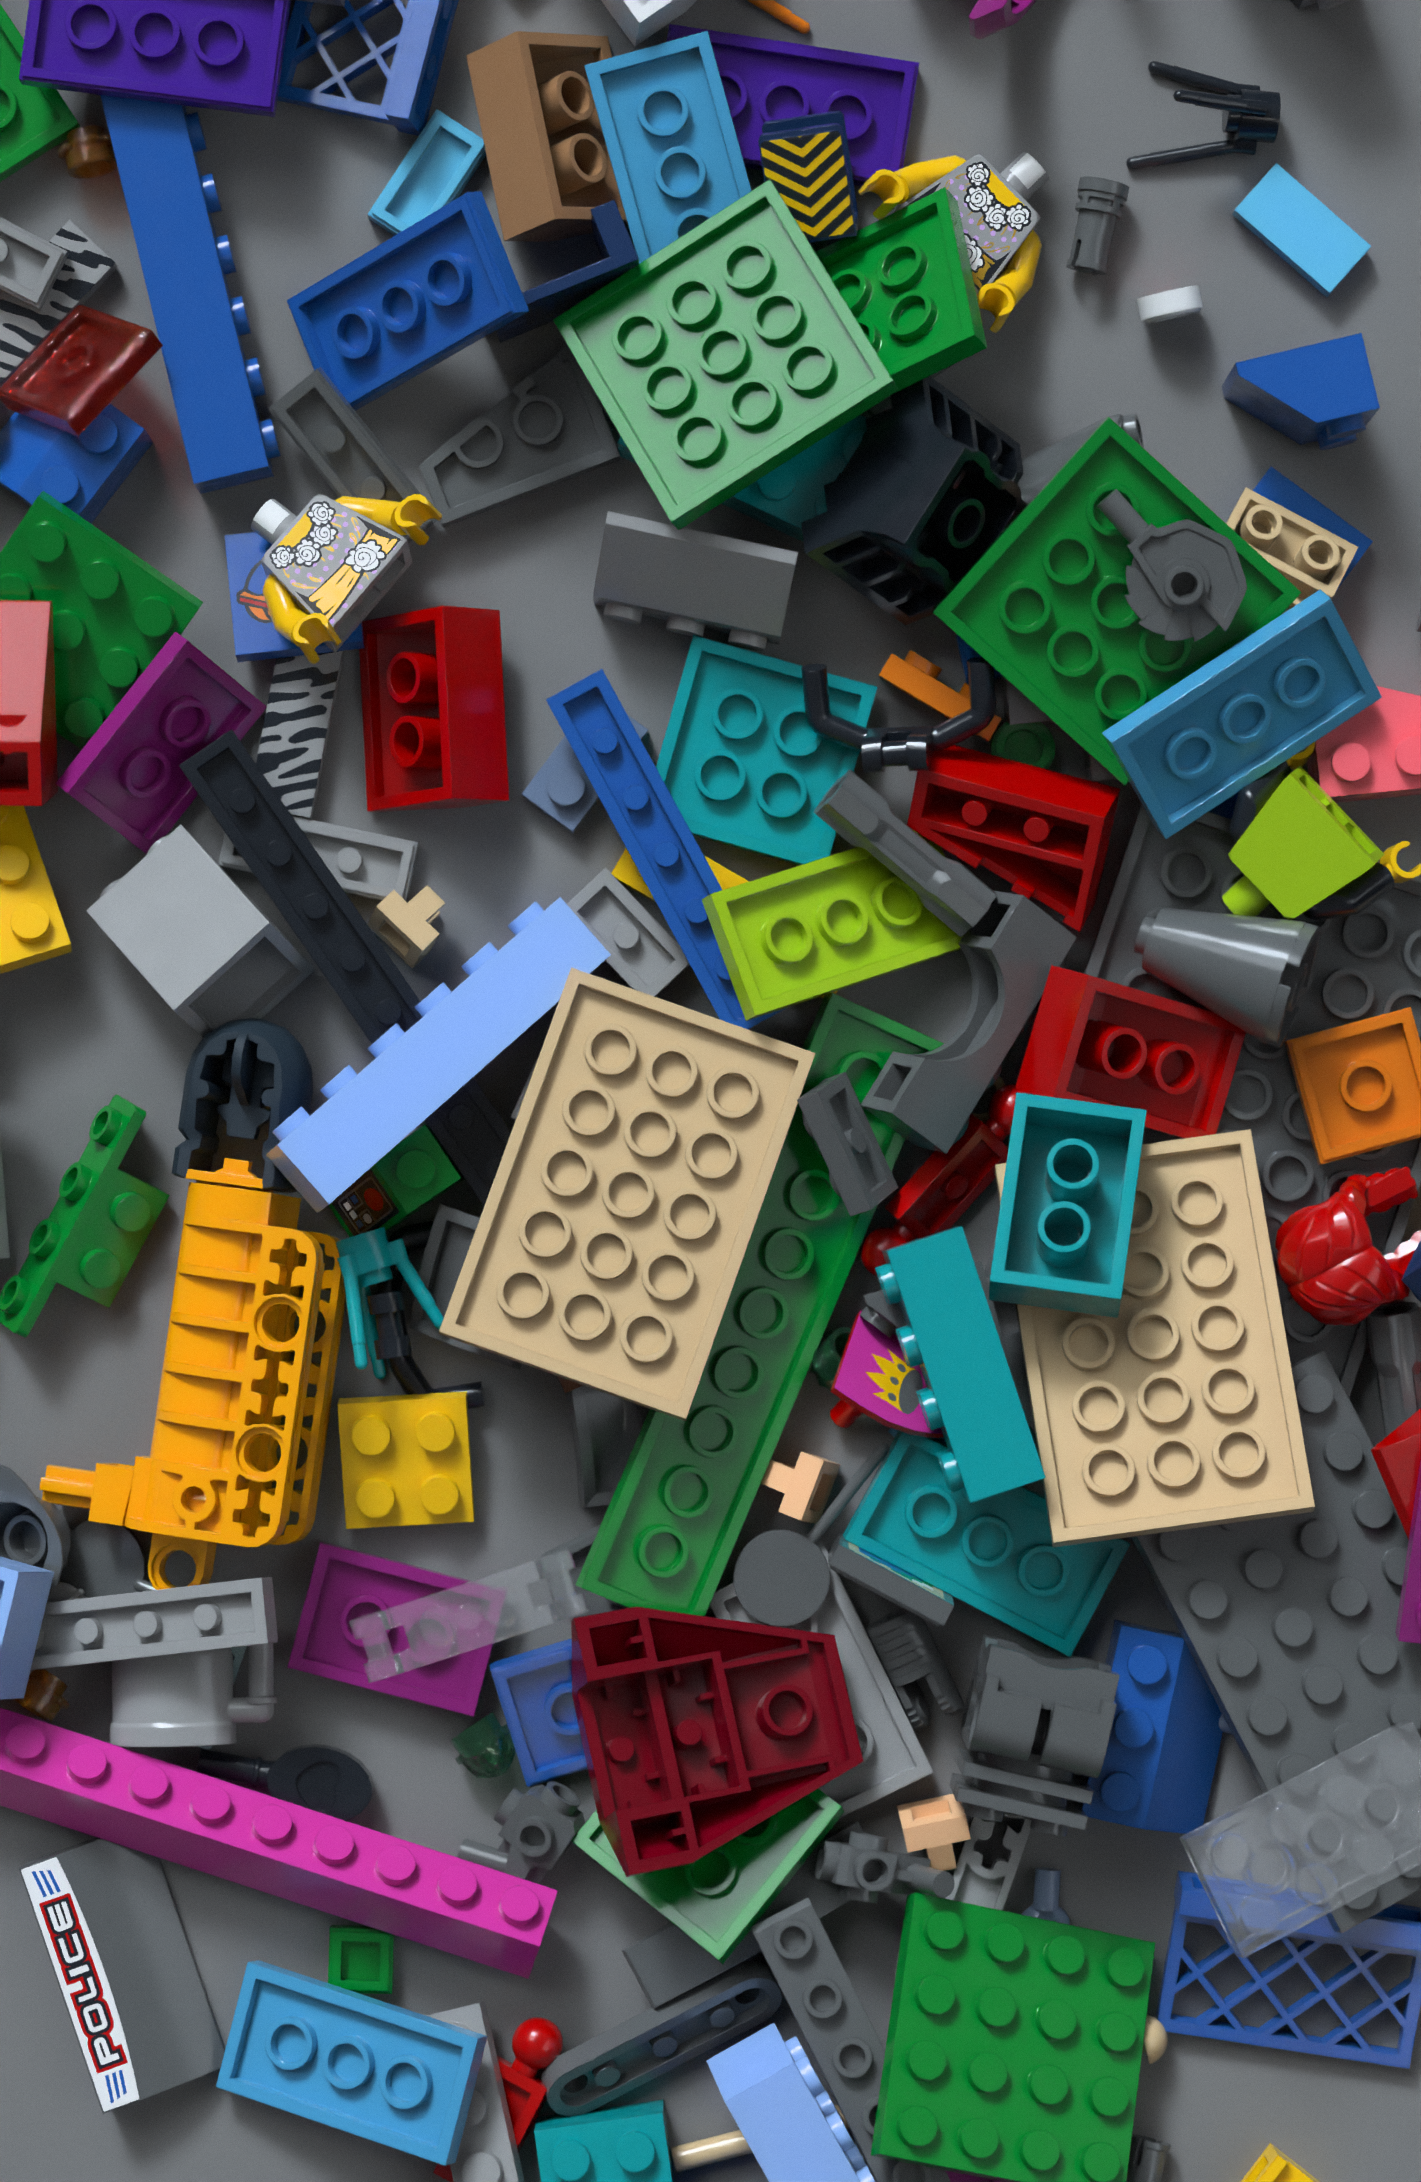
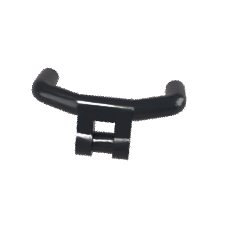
(899, 745)
(392, 1329)

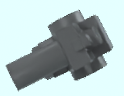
(534, 1832)
(868, 1868)

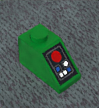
(397, 1185)

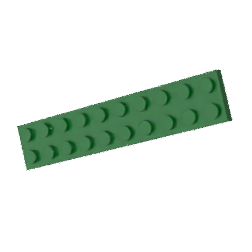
(698, 1477)

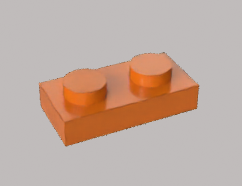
(918, 679)

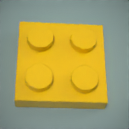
(406, 1460)

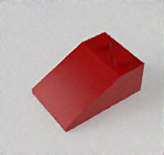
(1132, 1052)

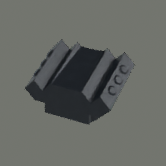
(917, 501)

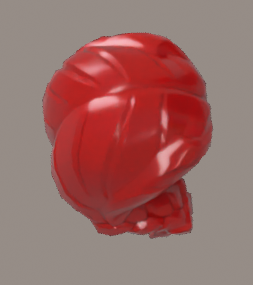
(1330, 1252)

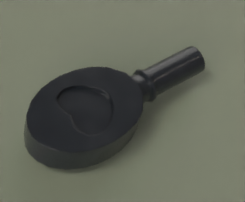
(306, 1775)

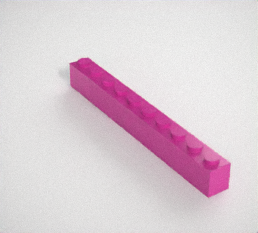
(271, 1845)

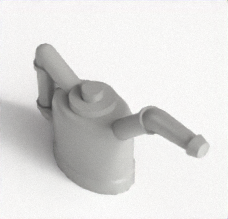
(183, 1695)

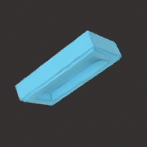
(429, 175)
(1301, 230)

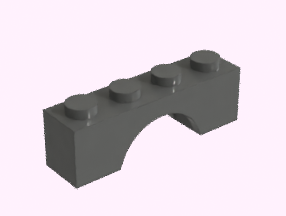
(1009, 960)

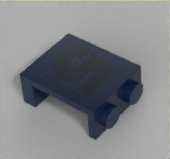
(563, 293)

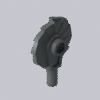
(1180, 573)

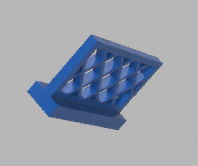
(413, 71)
(1389, 1931)

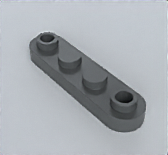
(661, 2039)

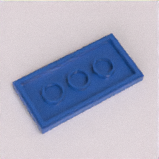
(410, 302)

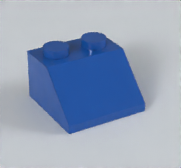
(1309, 391)
(71, 468)

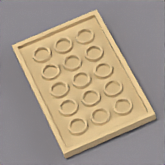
(627, 1194)
(1190, 1393)

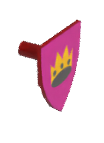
(878, 1383)

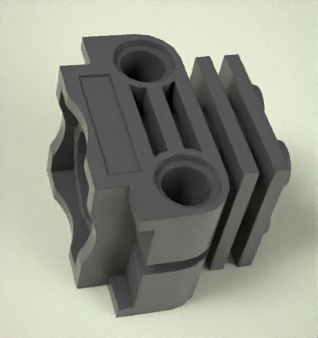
(1033, 1732)

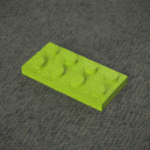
(821, 930)

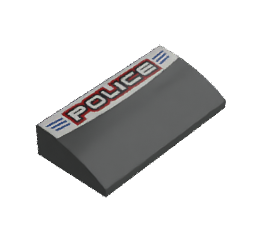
(123, 1969)

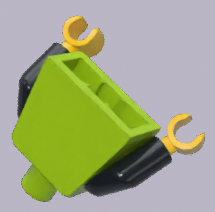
(1304, 850)

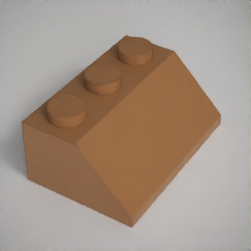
(543, 133)

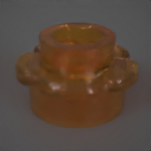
(88, 152)
(44, 1695)

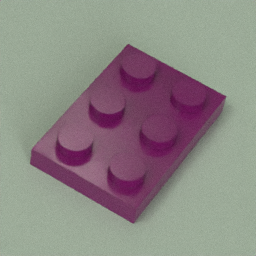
(168, 715)
(358, 1583)

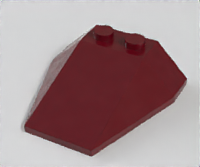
(703, 1727)

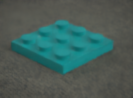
(747, 758)

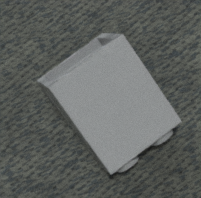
(198, 936)

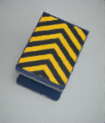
(812, 172)

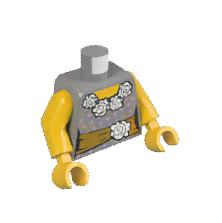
(993, 214)
(335, 562)

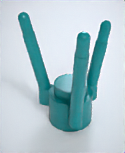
(365, 1262)

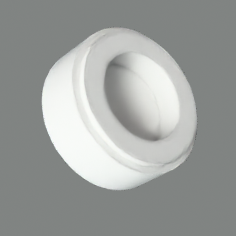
(1170, 304)

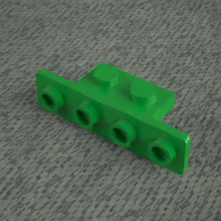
(93, 1226)

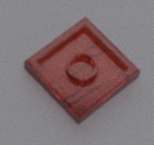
(79, 369)

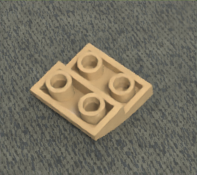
(1292, 545)

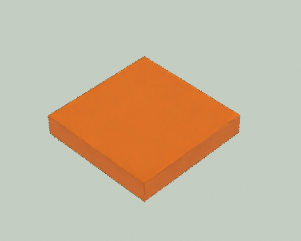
(1359, 1084)

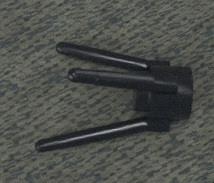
(1246, 113)

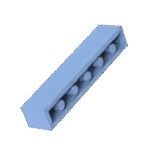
(435, 1056)

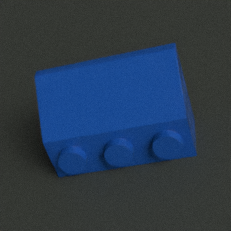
(1160, 1736)

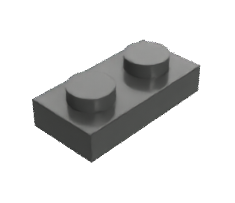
(847, 1144)

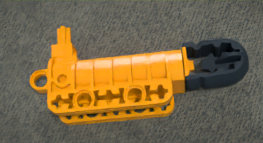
(231, 1330)

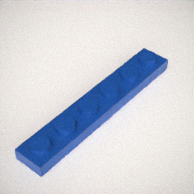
(649, 829)

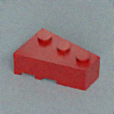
(1021, 823)

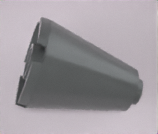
(1233, 965)

